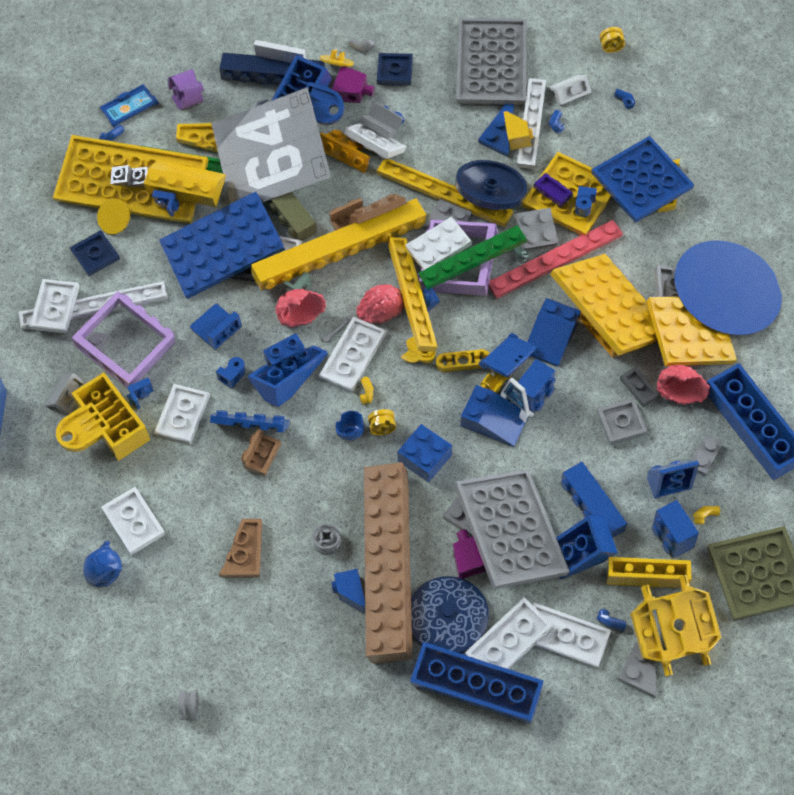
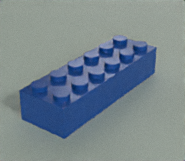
(754, 420)
(477, 682)

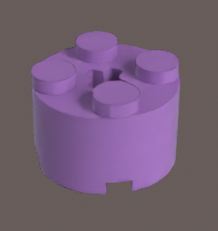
(186, 89)

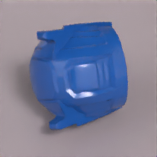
(102, 566)

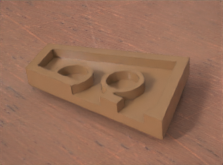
(377, 208)
(245, 553)

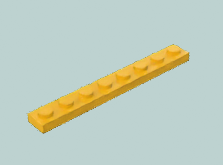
(439, 190)
(412, 295)

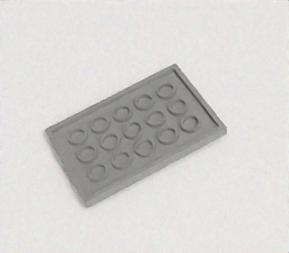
(491, 61)
(511, 529)

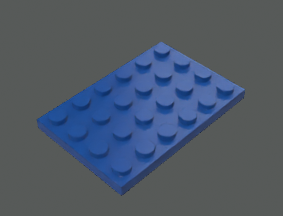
(221, 245)

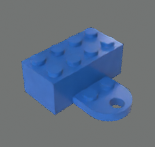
(316, 78)

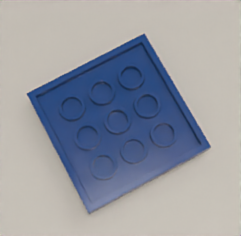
(642, 179)

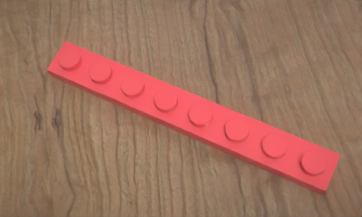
(554, 259)

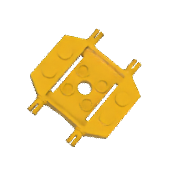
(699, 628)

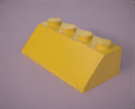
(185, 182)

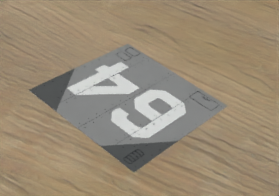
(271, 148)

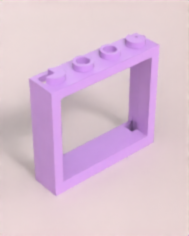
(471, 229)
(106, 363)

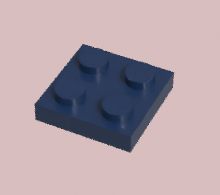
(394, 69)
(94, 253)

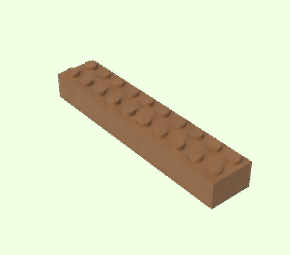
(387, 564)

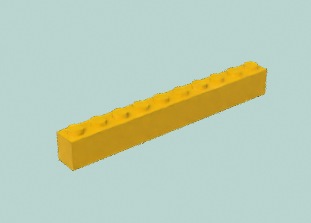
(337, 245)

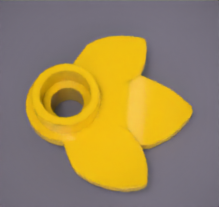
(414, 356)

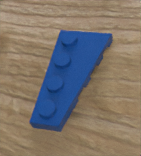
(264, 422)

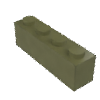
(293, 215)

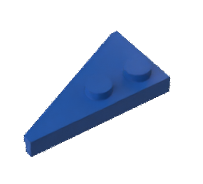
(495, 135)

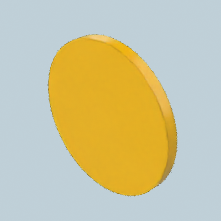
(336, 60)
(113, 216)

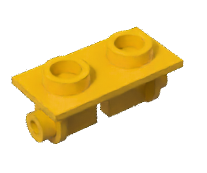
(494, 382)

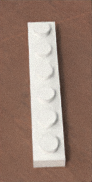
(533, 116)

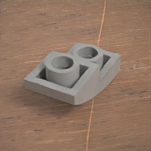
(128, 176)

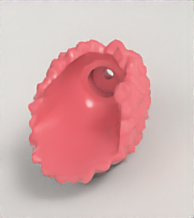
(380, 304)
(299, 307)
(682, 385)

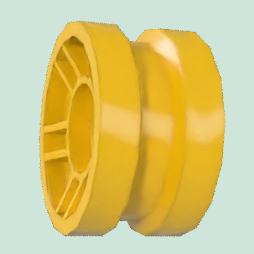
(612, 39)
(382, 422)

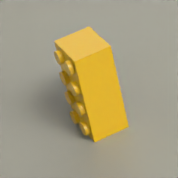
(103, 416)

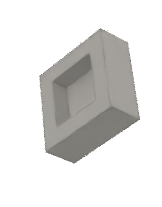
(98, 340)

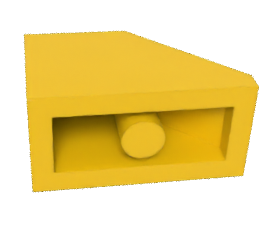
(517, 131)

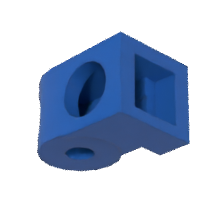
(584, 200)
(232, 373)

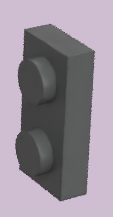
(639, 386)

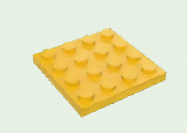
(571, 175)
(686, 339)

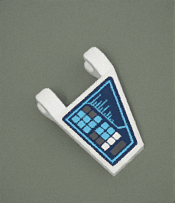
(517, 394)

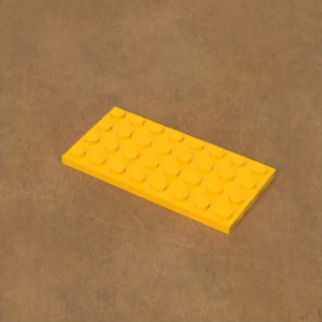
(88, 171)

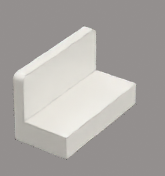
(571, 89)

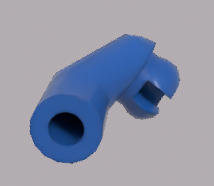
(554, 122)

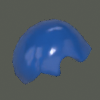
(350, 425)

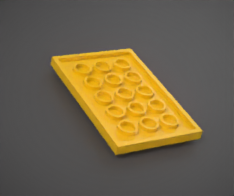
(608, 302)

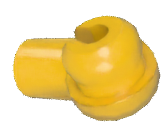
(368, 387)
(705, 511)

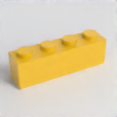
(647, 572)

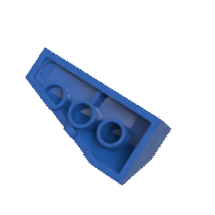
(281, 381)

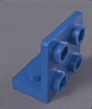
(216, 326)

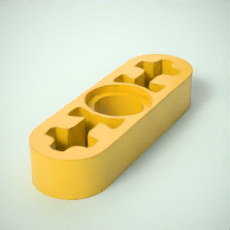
(457, 355)

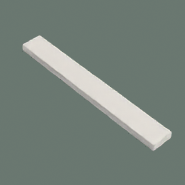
(90, 305)

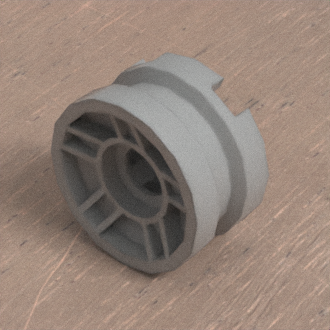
(326, 546)
(188, 704)

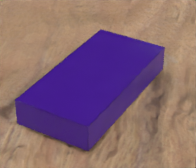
(553, 190)

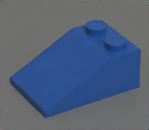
(553, 331)
(492, 416)
(672, 478)
(586, 544)

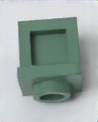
(303, 282)

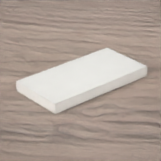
(352, 354)
(511, 636)
(573, 637)

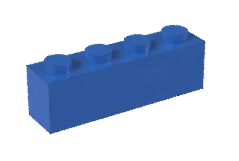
(591, 497)

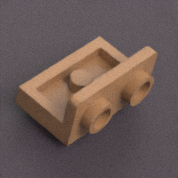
(341, 217)
(260, 453)

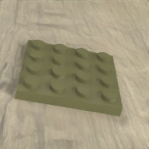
(755, 572)

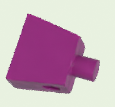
(352, 85)
(467, 556)

